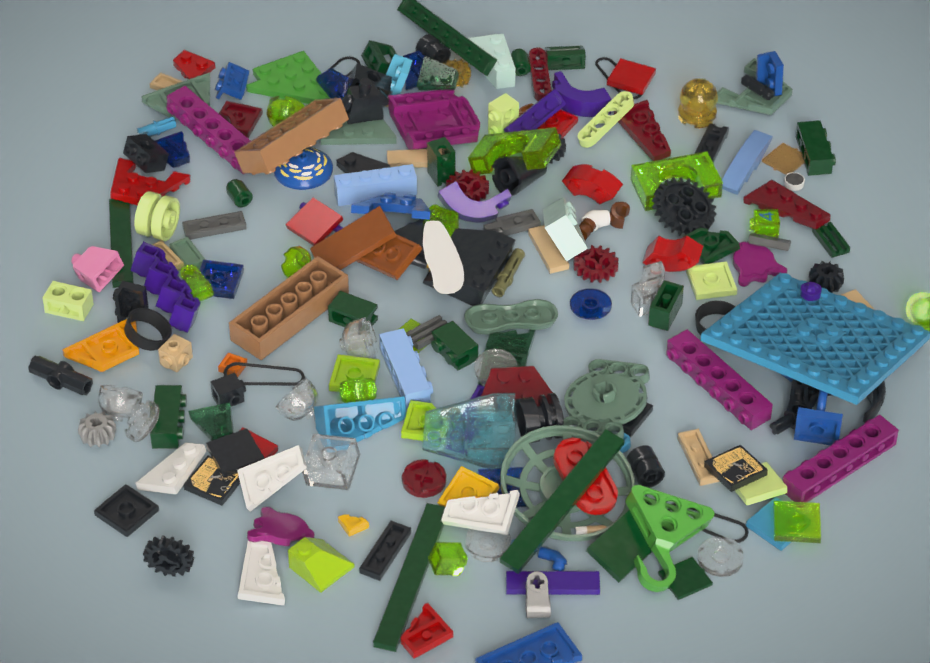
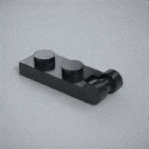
(713, 140)

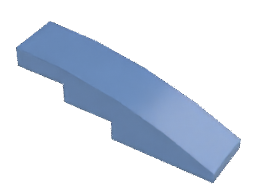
(746, 161)

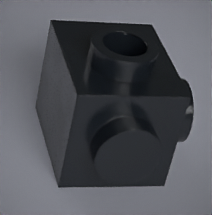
(228, 390)

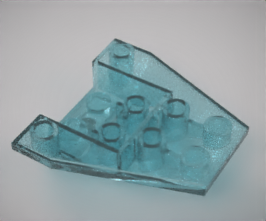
(473, 430)

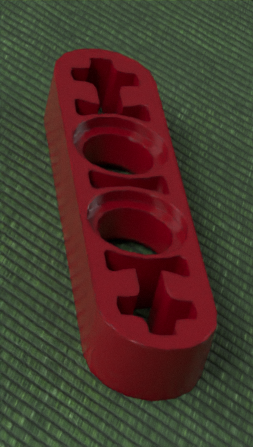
(542, 74)

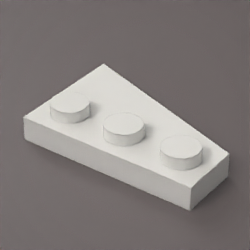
(174, 470)
(269, 475)
(483, 513)
(260, 576)

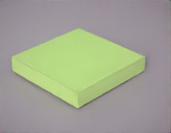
(711, 280)
(763, 488)

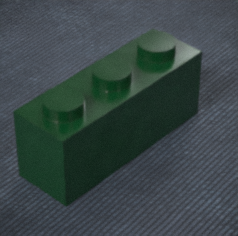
(815, 147)
(168, 426)

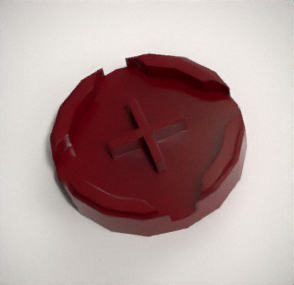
(424, 478)

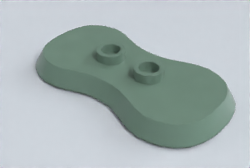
(493, 318)

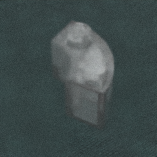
(646, 289)

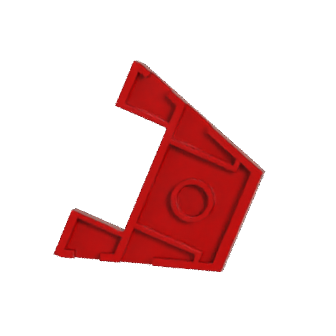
(130, 186)

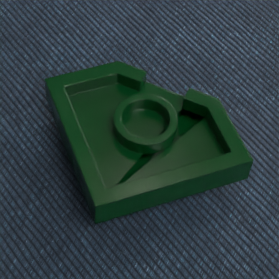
(714, 244)

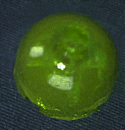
(280, 109)

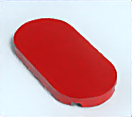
(602, 494)

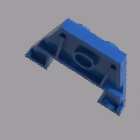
(391, 203)

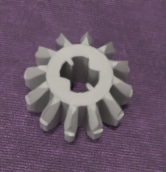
(97, 429)

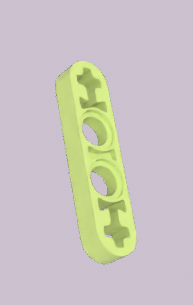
(619, 104)

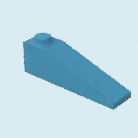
(359, 418)

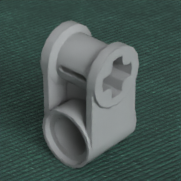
(537, 600)

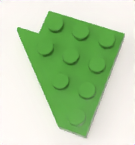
(290, 77)

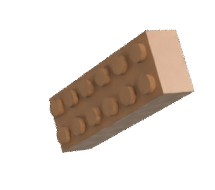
(291, 136)
(288, 308)

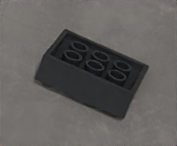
(482, 258)

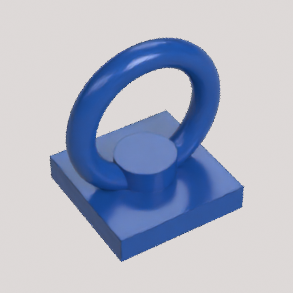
(817, 424)

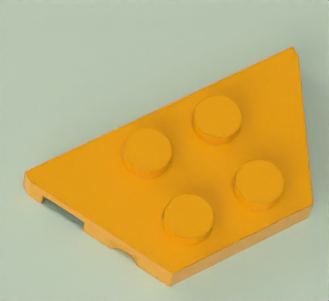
(103, 348)

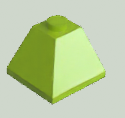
(318, 562)

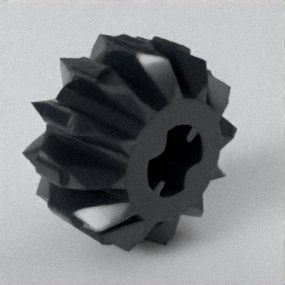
(827, 276)

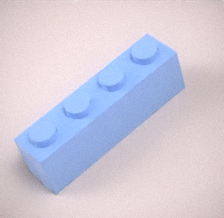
(364, 185)
(405, 366)

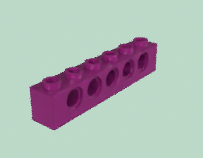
(206, 124)
(719, 379)
(840, 459)

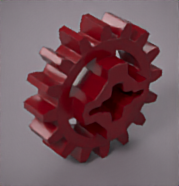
(471, 184)
(596, 264)

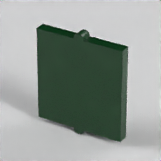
(689, 578)

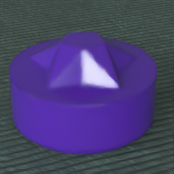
(810, 291)

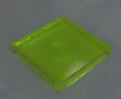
(797, 522)

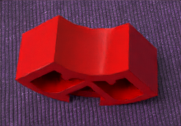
(592, 183)
(674, 254)

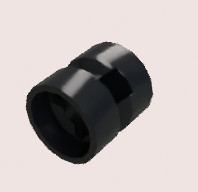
(433, 48)
(645, 466)

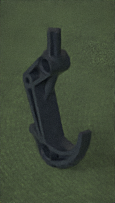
(807, 396)

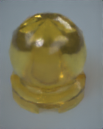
(698, 103)

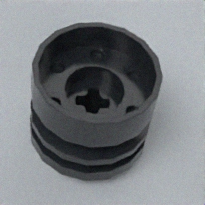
(534, 416)

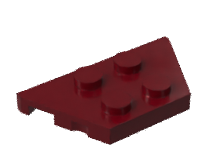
(522, 381)

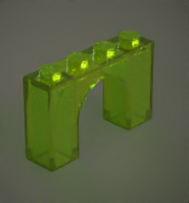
(536, 145)
(697, 167)

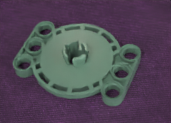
(618, 391)

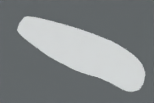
(442, 258)

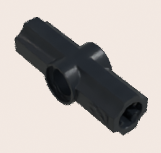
(60, 375)

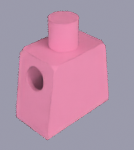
(97, 266)

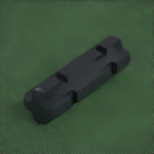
(757, 87)

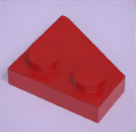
(192, 65)
(425, 632)

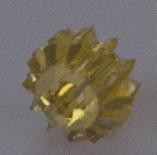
(463, 71)

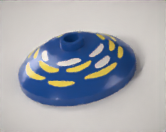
(305, 170)

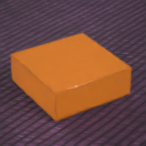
(231, 358)

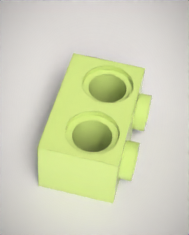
(502, 113)
(68, 300)

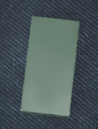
(187, 252)

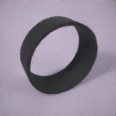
(709, 308)
(152, 318)

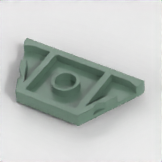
(158, 99)
(361, 133)

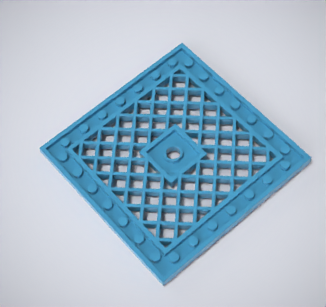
(819, 342)

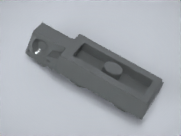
(514, 223)

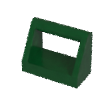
(374, 56)
(565, 57)

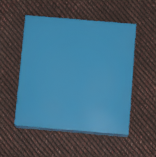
(763, 525)

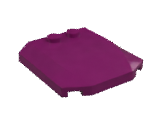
(432, 116)

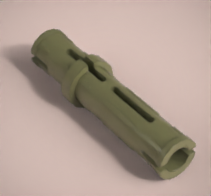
(505, 277)

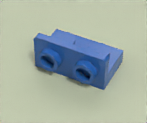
(770, 71)
(232, 81)

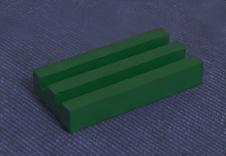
(835, 240)

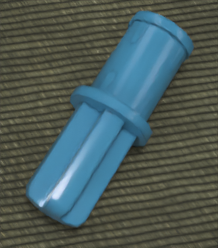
(157, 127)

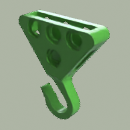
(661, 542)

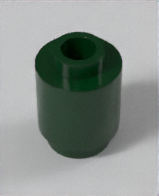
(521, 62)
(239, 193)

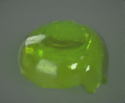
(295, 259)

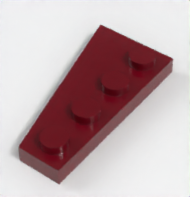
(645, 131)
(789, 204)

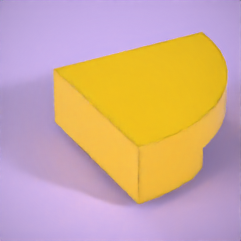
(352, 524)

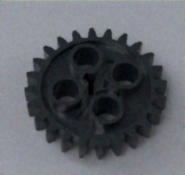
(683, 206)

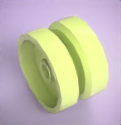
(157, 216)

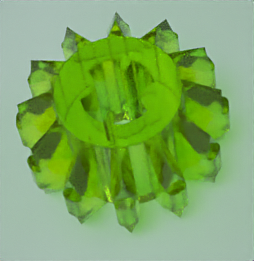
(358, 390)

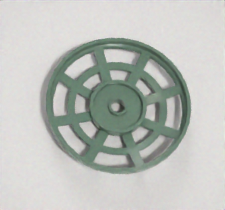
(551, 479)

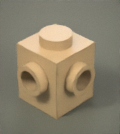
(175, 353)

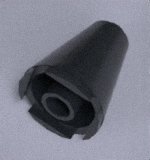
(513, 174)

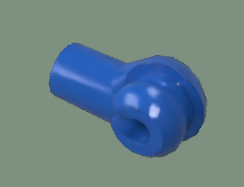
(554, 556)

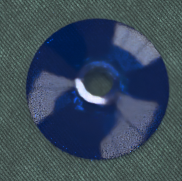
(590, 304)

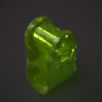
(447, 217)
(199, 285)

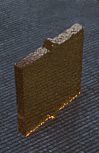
(784, 159)

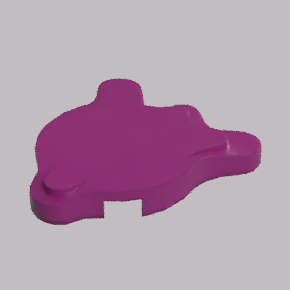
(755, 263)
(278, 528)

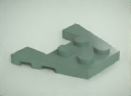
(750, 100)

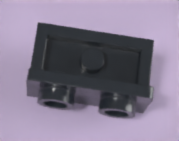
(129, 297)

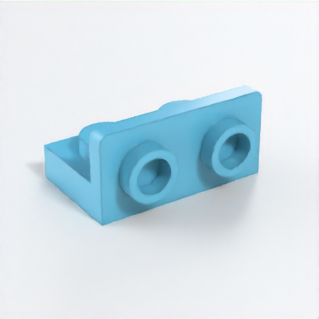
(398, 71)

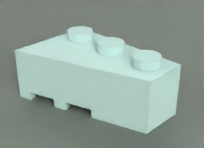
(503, 72)
(563, 228)

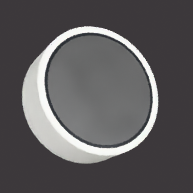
(794, 181)

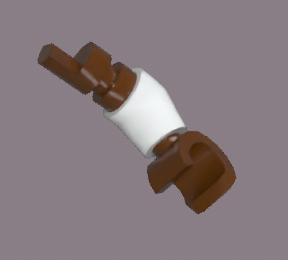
(599, 218)

